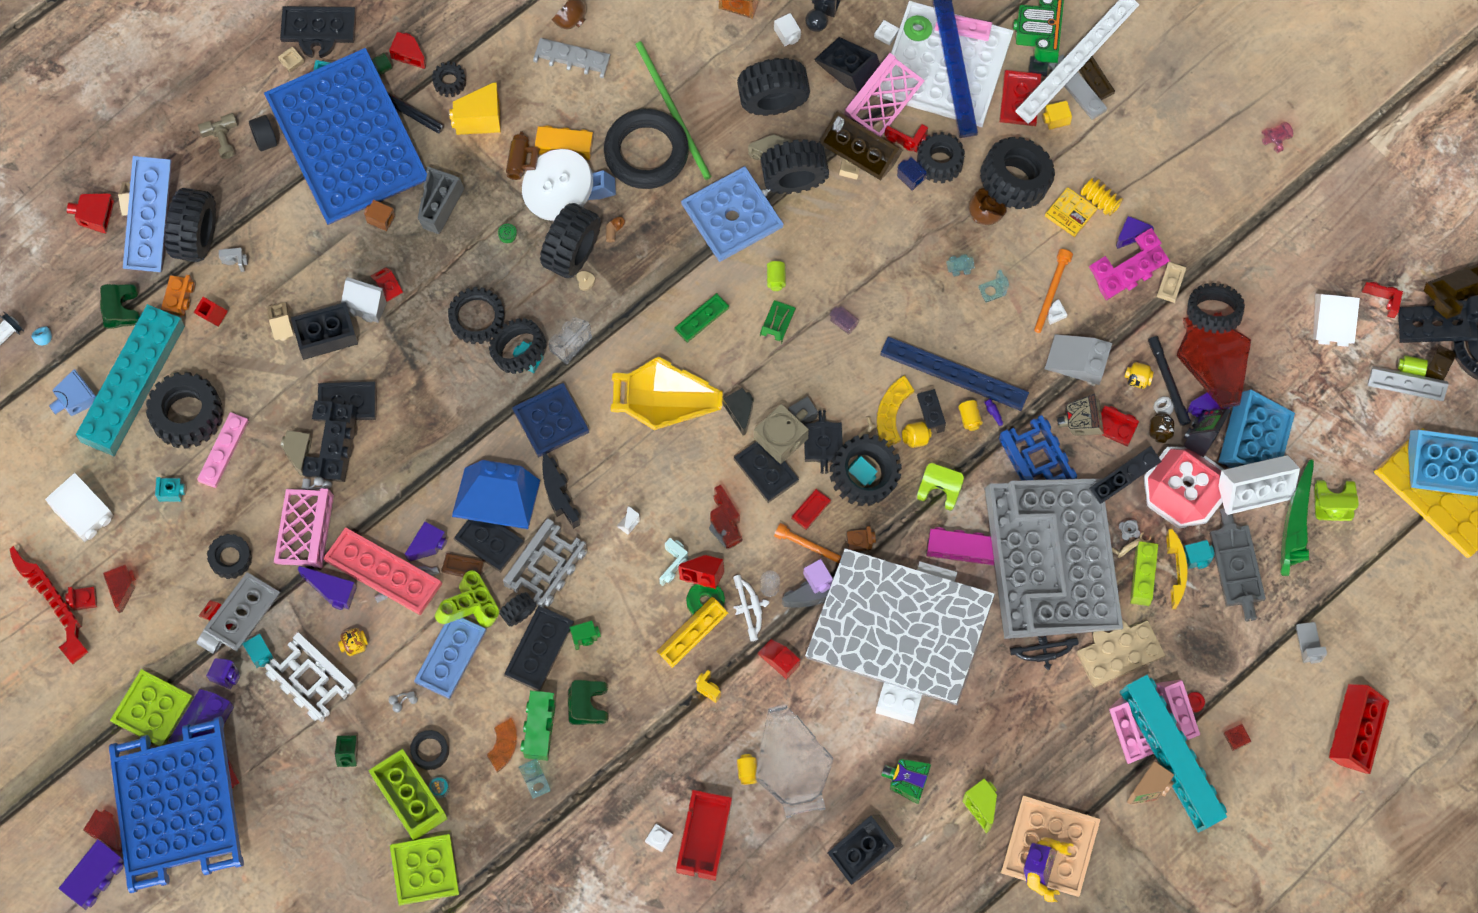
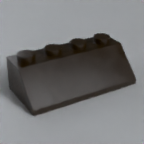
(860, 146)

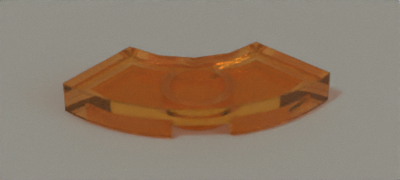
(505, 745)

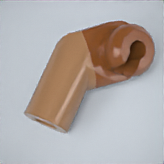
(612, 227)

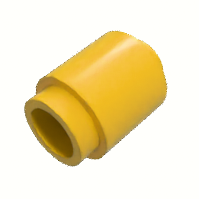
(747, 769)

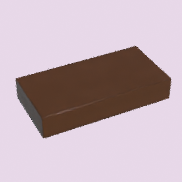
(459, 565)

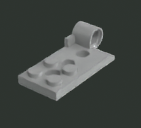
(216, 632)

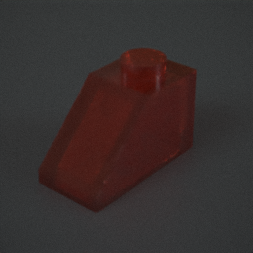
(120, 586)
(104, 828)

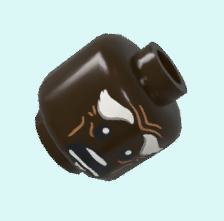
(1161, 427)

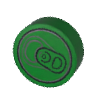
(507, 233)

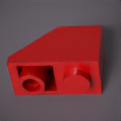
(702, 571)

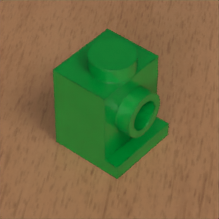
(584, 634)

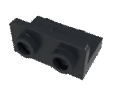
(931, 410)

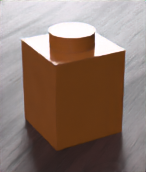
(379, 215)

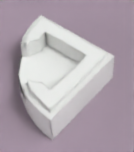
(1056, 312)

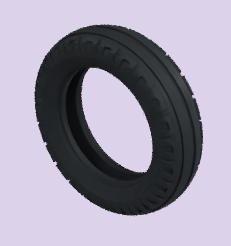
(646, 119)

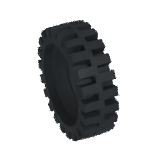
(470, 295)
(1211, 322)
(528, 357)

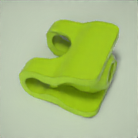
(941, 478)
(1335, 506)

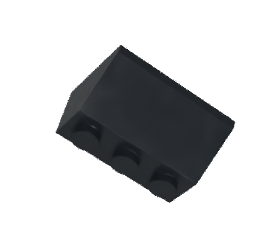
(324, 331)

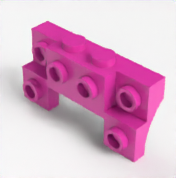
(1126, 275)

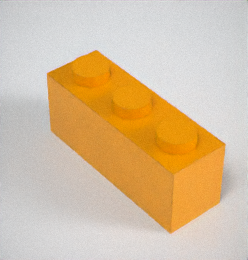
(564, 138)

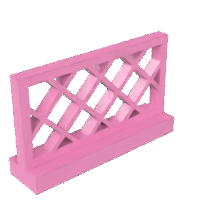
(871, 86)
(320, 527)

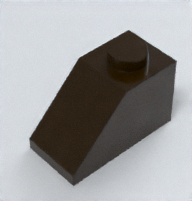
(1440, 363)

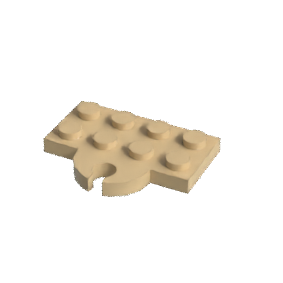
(1119, 652)

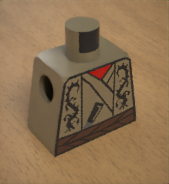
(1083, 417)

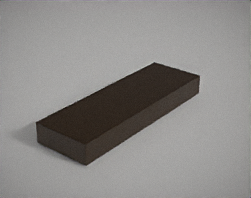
(1096, 79)

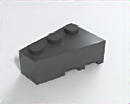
(438, 199)

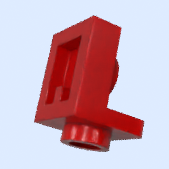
(81, 598)

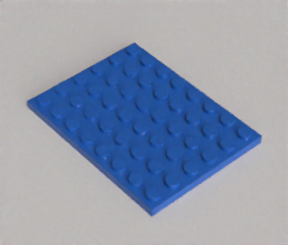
(346, 136)

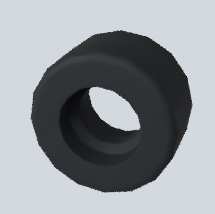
(263, 133)

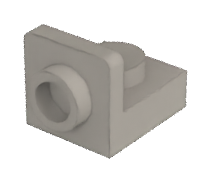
(232, 256)

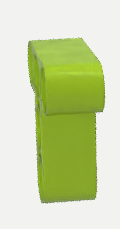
(472, 604)

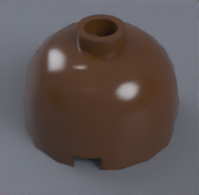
(570, 14)
(986, 209)

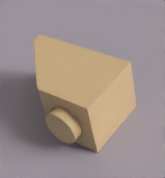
(280, 321)

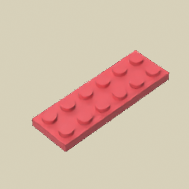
(382, 571)

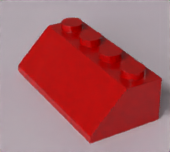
(1359, 728)

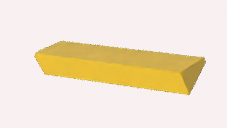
(692, 632)

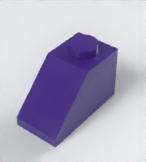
(426, 542)

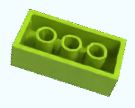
(408, 794)

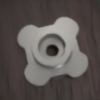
(1132, 524)

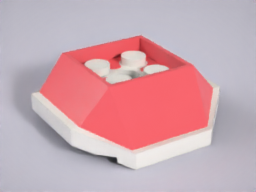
(1175, 501)

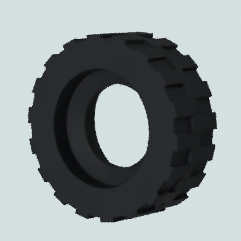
(236, 569)

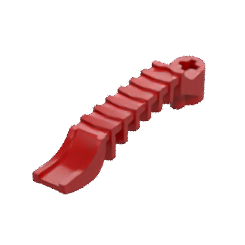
(72, 647)

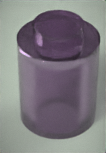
(844, 319)

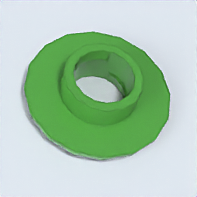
(916, 35)

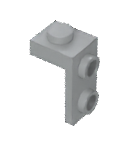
(1310, 643)

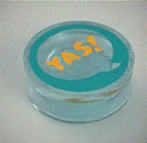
(439, 787)

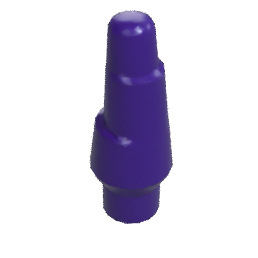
(993, 410)

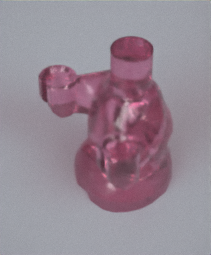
(1278, 135)

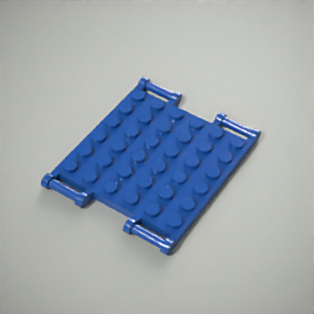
(175, 804)

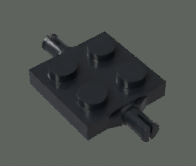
(823, 441)

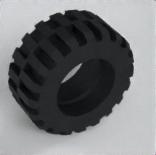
(773, 86)
(1010, 189)
(190, 224)
(570, 240)
(177, 388)

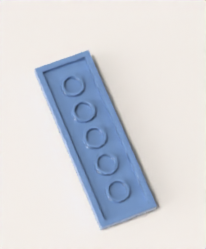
(147, 214)

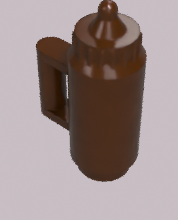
(518, 155)

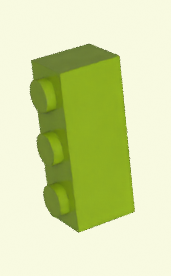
(1144, 573)

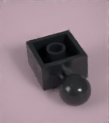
(817, 18)

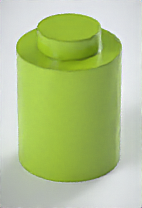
(776, 275)
(1413, 365)

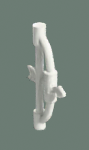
(739, 583)

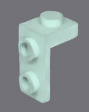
(678, 551)

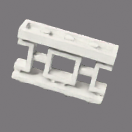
(320, 667)

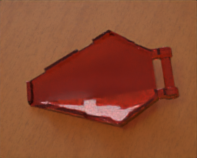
(1216, 361)

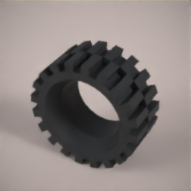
(794, 166)
(881, 454)

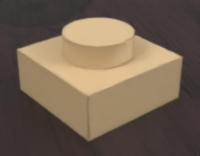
(291, 59)
(848, 169)

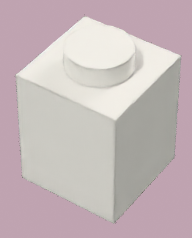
(787, 30)

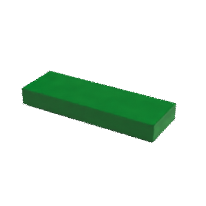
(701, 318)

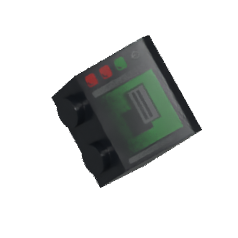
(1205, 430)

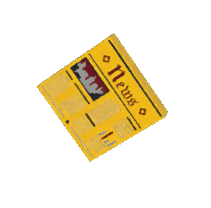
(1071, 212)

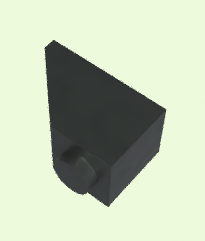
(739, 407)

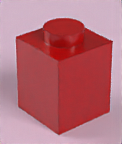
(210, 311)

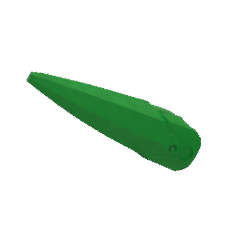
(1295, 526)

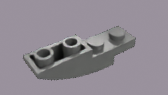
(804, 597)

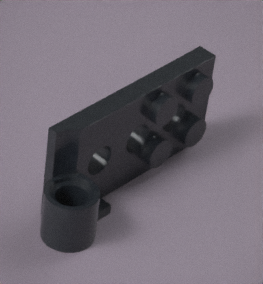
(1446, 332)

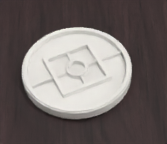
(557, 181)

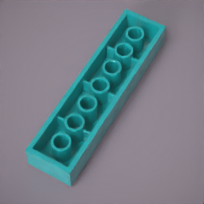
(130, 380)
(1173, 753)

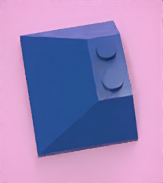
(497, 494)

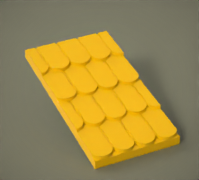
(1448, 513)

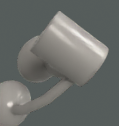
(317, 481)
(397, 707)

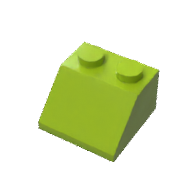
(981, 803)

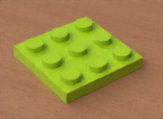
(151, 708)
(424, 869)

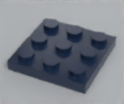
(550, 420)

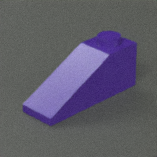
(334, 589)

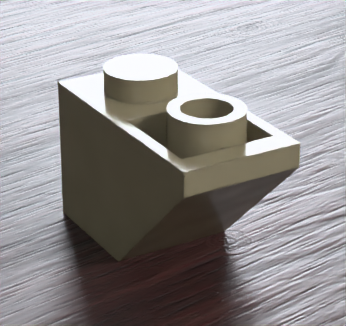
(758, 147)

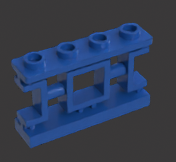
(1023, 463)

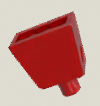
(92, 211)

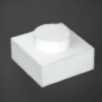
(886, 32)
(659, 838)

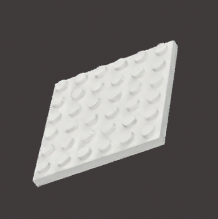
(925, 58)

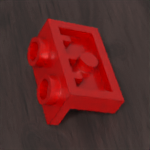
(1118, 425)

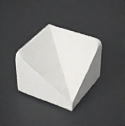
(629, 521)

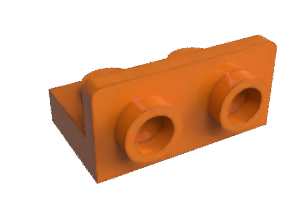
(177, 295)

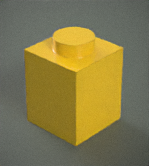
(1057, 115)

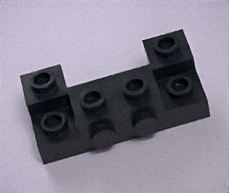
(336, 441)

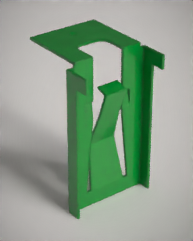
(781, 311)

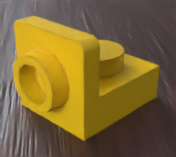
(709, 690)

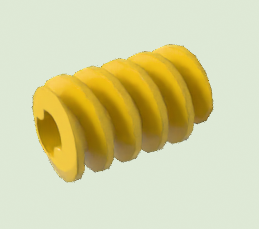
(1101, 197)

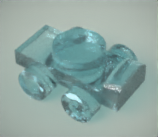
(963, 263)

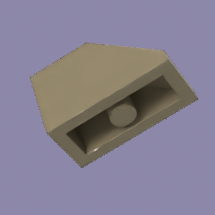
(296, 447)

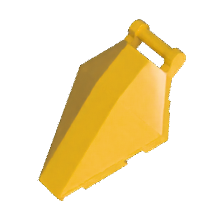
(664, 394)

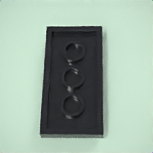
(539, 648)

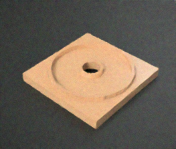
(1040, 820)

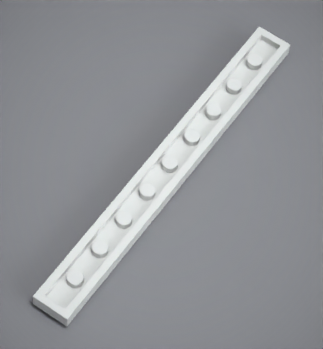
(1075, 59)

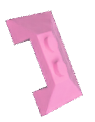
(1129, 734)

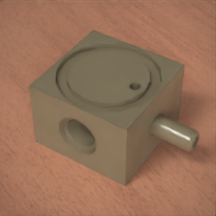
(782, 433)

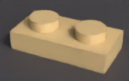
(1171, 282)

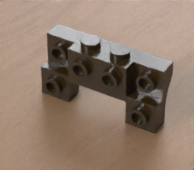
(1451, 289)

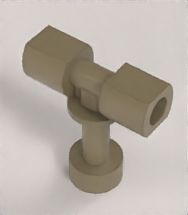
(219, 130)

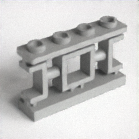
(532, 557)

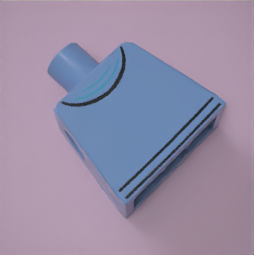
(72, 395)

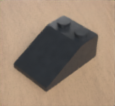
(848, 63)
(865, 848)

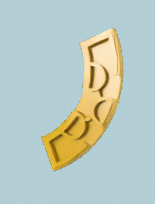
(888, 410)

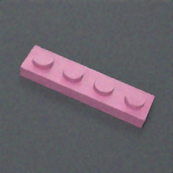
(223, 450)

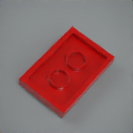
(1016, 89)

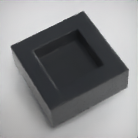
(1038, 67)

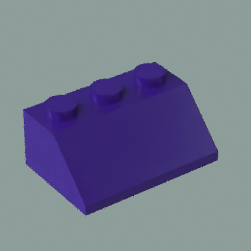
(203, 709)
(92, 875)

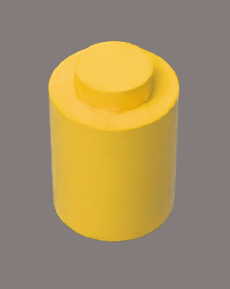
(970, 415)

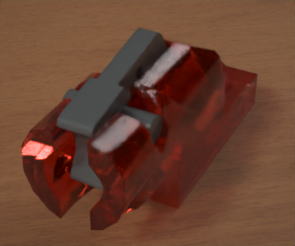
(725, 520)

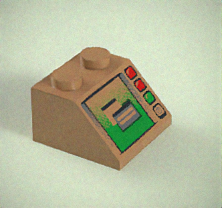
(1153, 785)

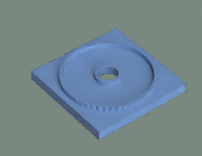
(732, 193)

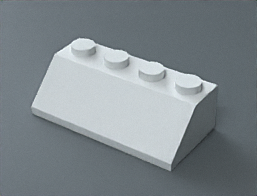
(1258, 484)

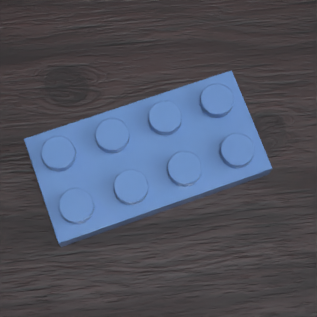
(450, 657)

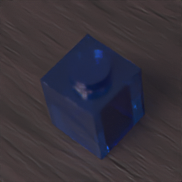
(911, 173)

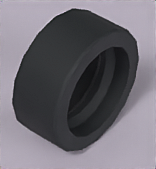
(429, 734)

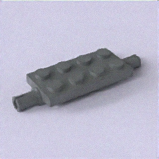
(1237, 566)

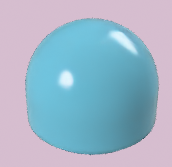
(44, 338)

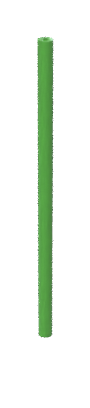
(674, 112)

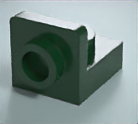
(346, 751)

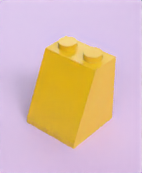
(477, 112)

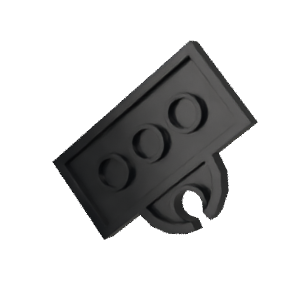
(317, 27)

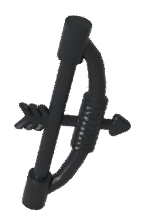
(1018, 651)

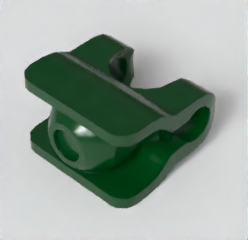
(110, 304)
(579, 704)

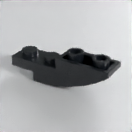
(1125, 474)
(555, 486)

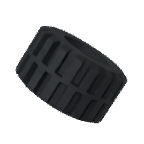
(941, 144)

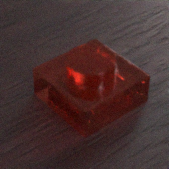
(1237, 737)

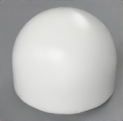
(1167, 409)

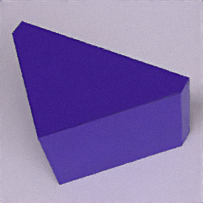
(1131, 229)

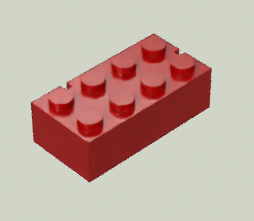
(704, 835)

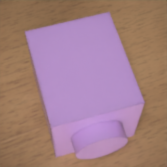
(818, 576)

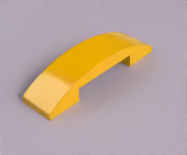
(1175, 547)

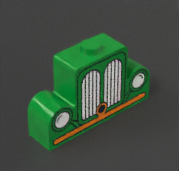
(1041, 28)

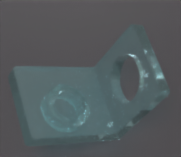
(1000, 284)
(533, 774)

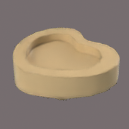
(586, 280)

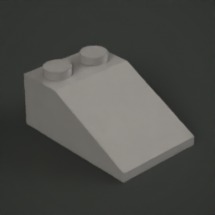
(1079, 357)

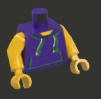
(1040, 864)

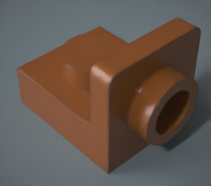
(861, 539)

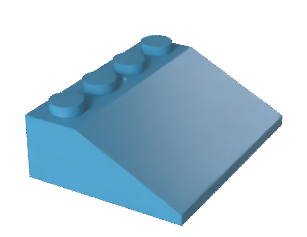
(1256, 431)
(1443, 462)

